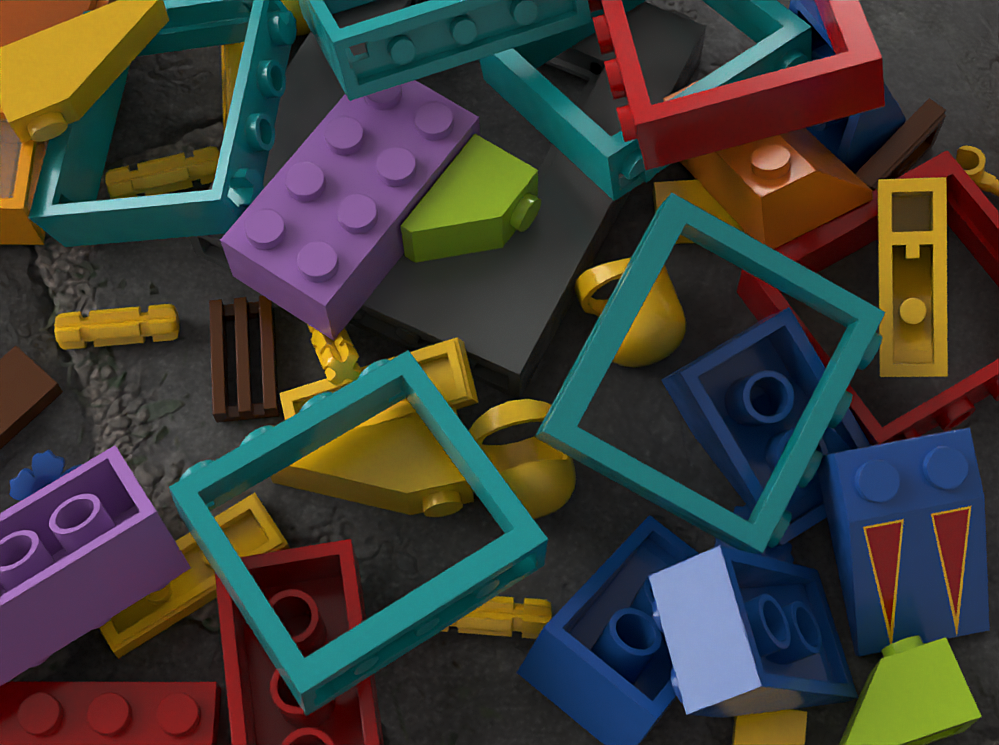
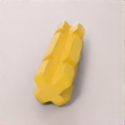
(163, 174)
(117, 326)
(336, 356)
(503, 616)

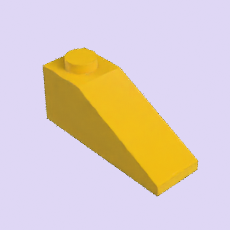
(68, 67)
(913, 277)
(385, 467)

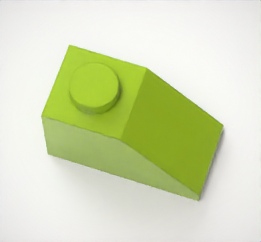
(473, 204)
(912, 697)

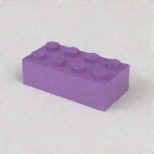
(337, 206)
(78, 559)

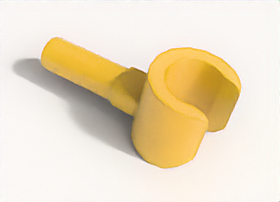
(974, 162)

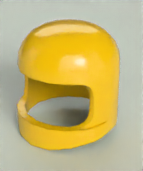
(658, 324)
(532, 469)

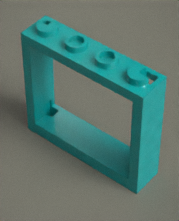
(431, 36)
(781, 43)
(78, 155)
(825, 408)
(416, 615)

